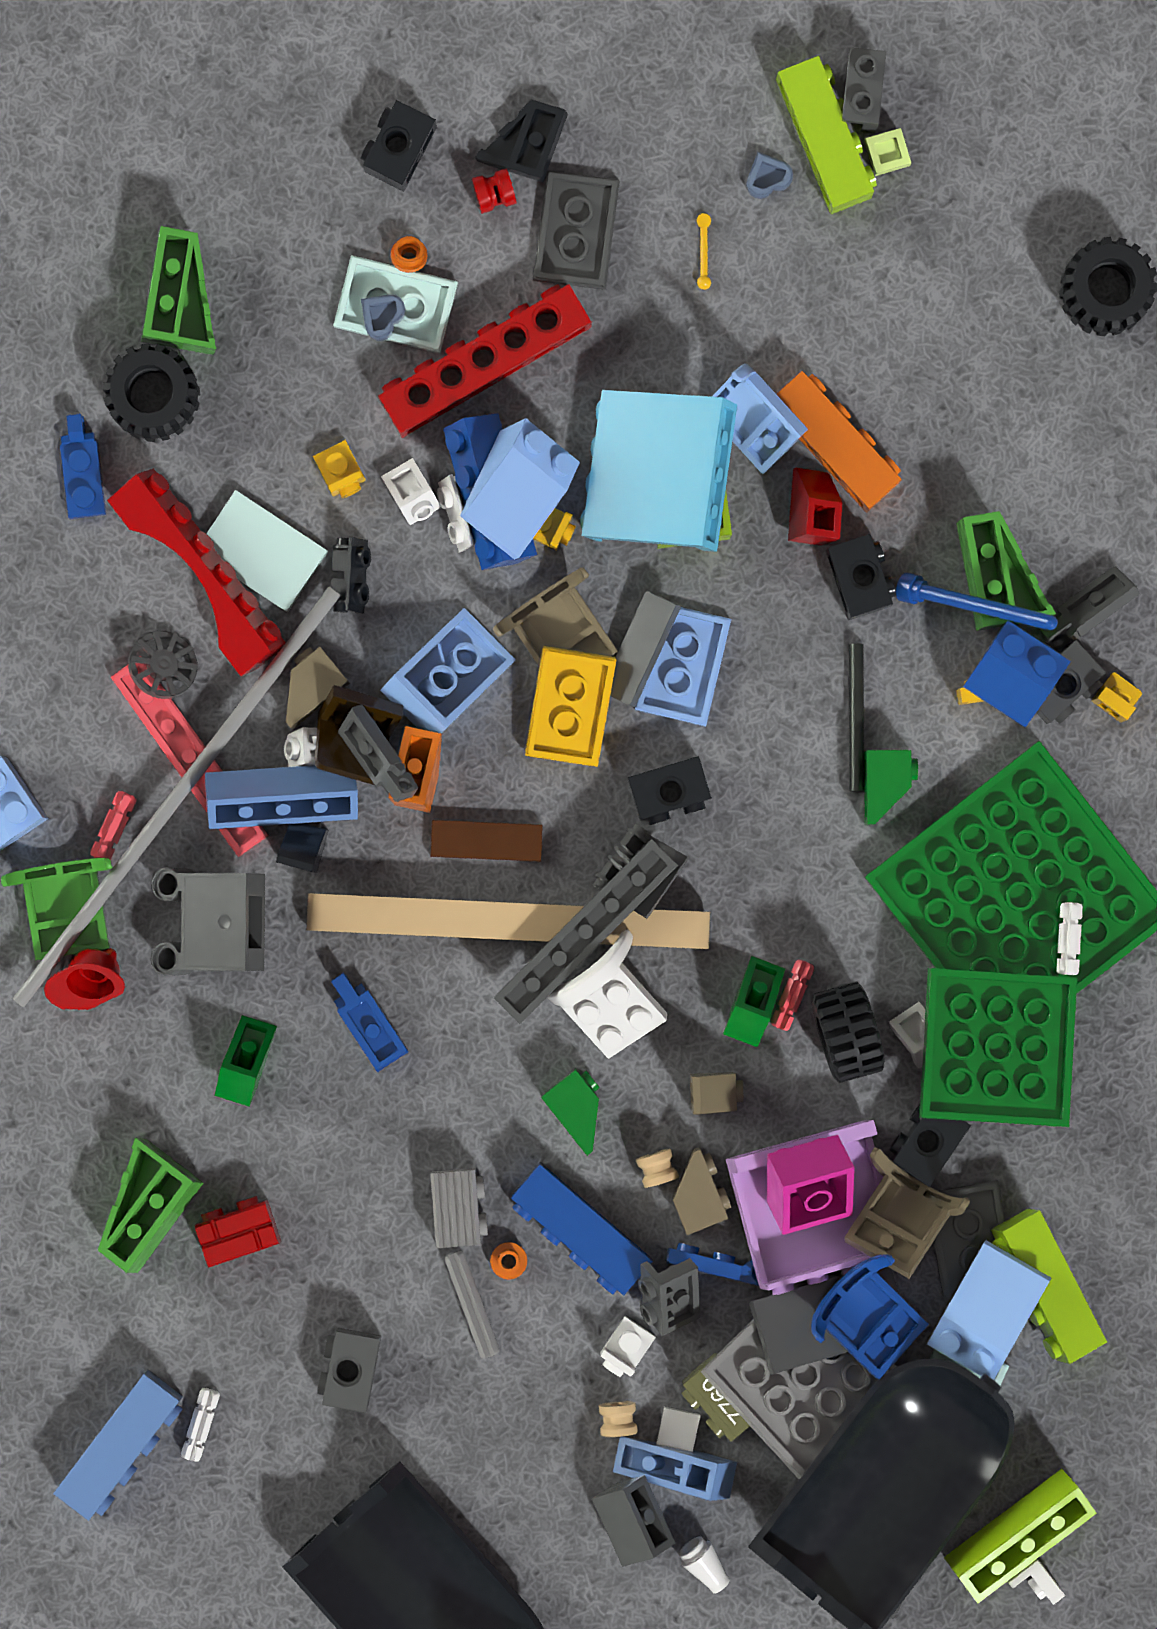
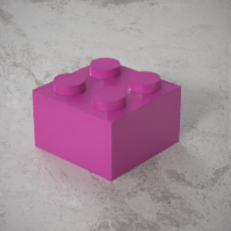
(810, 1184)

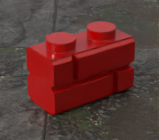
(237, 1232)

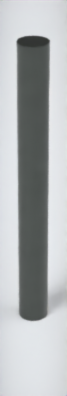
(856, 717)

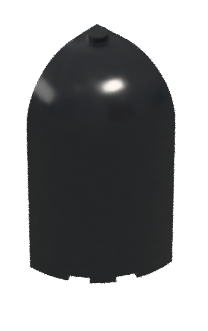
(889, 1490)
(403, 1566)

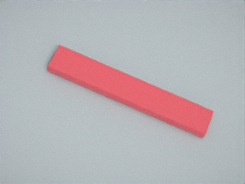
(180, 746)

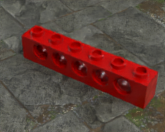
(558, 301)

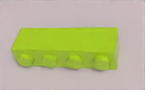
(824, 136)
(1062, 1309)
(1020, 1535)

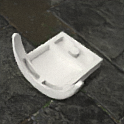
(610, 1001)

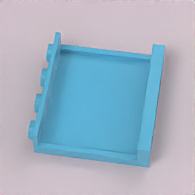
(659, 469)

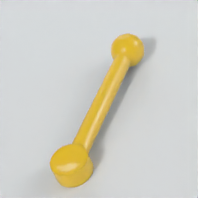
(703, 222)

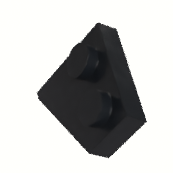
(527, 142)

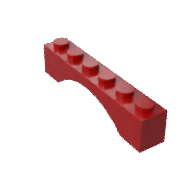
(243, 629)

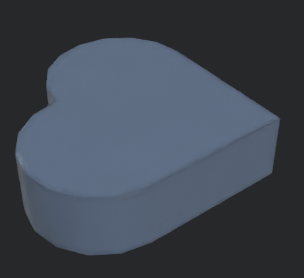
(768, 175)
(381, 315)

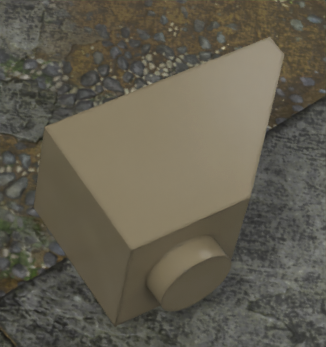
(311, 684)
(715, 1092)

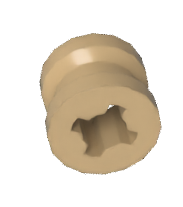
(657, 1168)
(618, 1419)

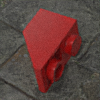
(814, 508)

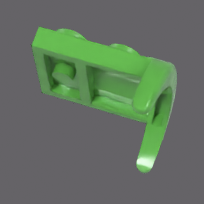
(56, 896)

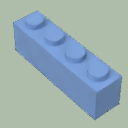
(278, 797)
(118, 1445)

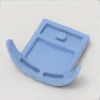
(763, 422)

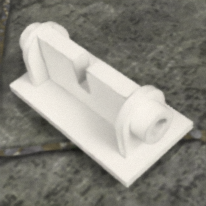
(451, 500)

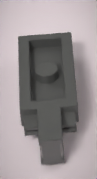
(1090, 607)
(376, 754)

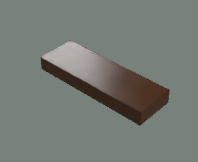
(486, 840)

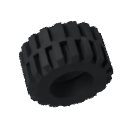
(1086, 308)
(129, 370)
(848, 1032)

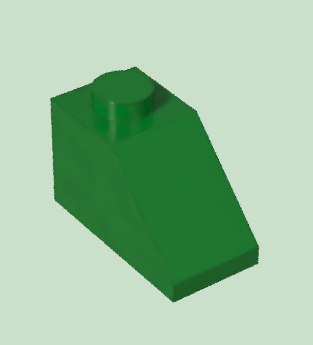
(886, 779)
(754, 1001)
(245, 1061)
(576, 1107)

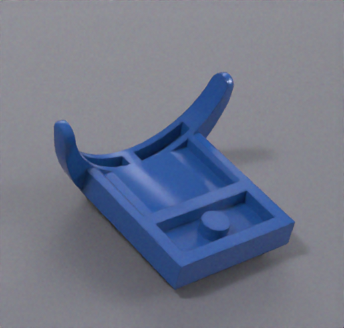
(868, 1317)

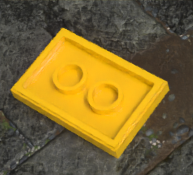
(570, 706)

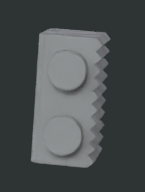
(457, 1207)

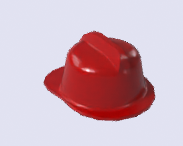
(87, 981)

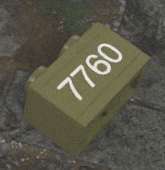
(723, 1417)

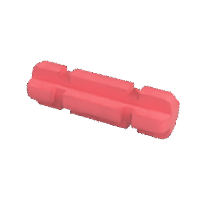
(113, 825)
(792, 995)

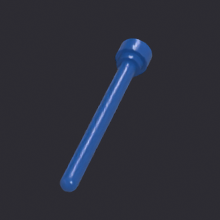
(914, 589)

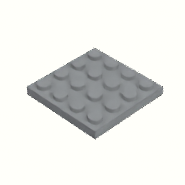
(794, 1408)

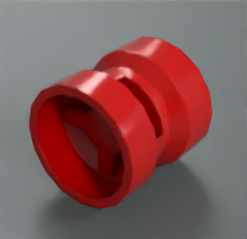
(486, 194)

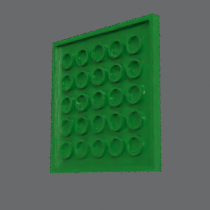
(996, 867)

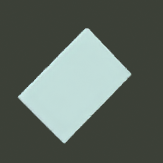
(425, 297)
(265, 550)

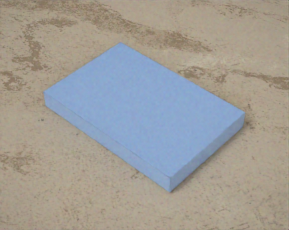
(687, 668)

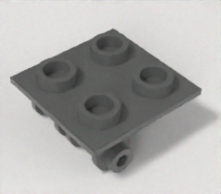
(630, 845)

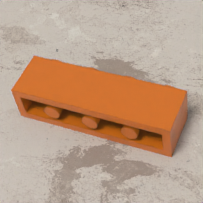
(838, 445)

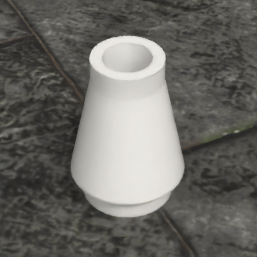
(702, 1561)

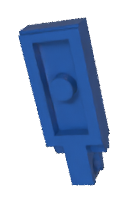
(81, 471)
(368, 1023)
(719, 1265)

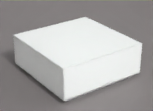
(678, 1429)

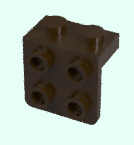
(331, 750)

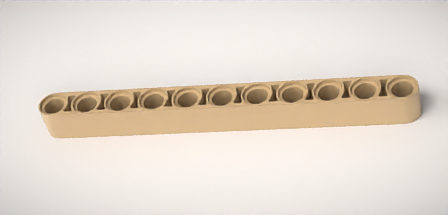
(492, 920)

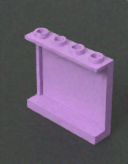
(812, 1251)

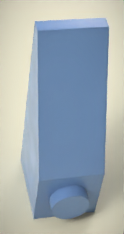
(676, 1469)

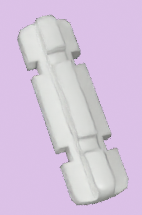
(1069, 938)
(200, 1424)

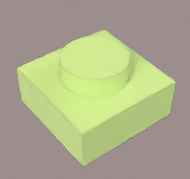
(887, 152)

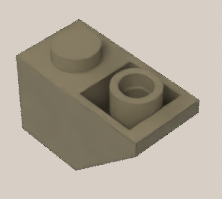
(696, 1194)

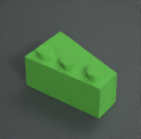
(177, 296)
(997, 568)
(147, 1206)

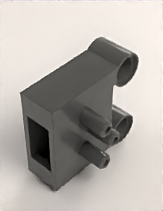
(218, 921)

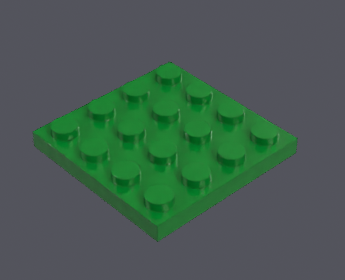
(998, 1047)

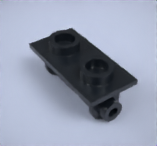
(353, 558)

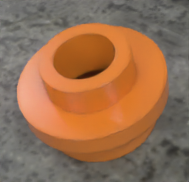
(409, 245)
(512, 1249)

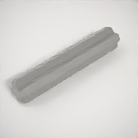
(472, 1304)

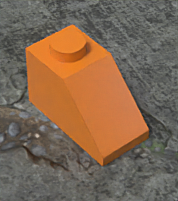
(421, 756)

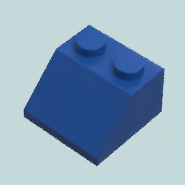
(1016, 674)

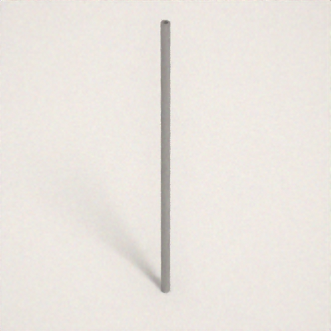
(176, 797)

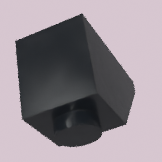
(303, 846)

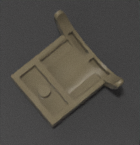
(558, 620)
(901, 1217)

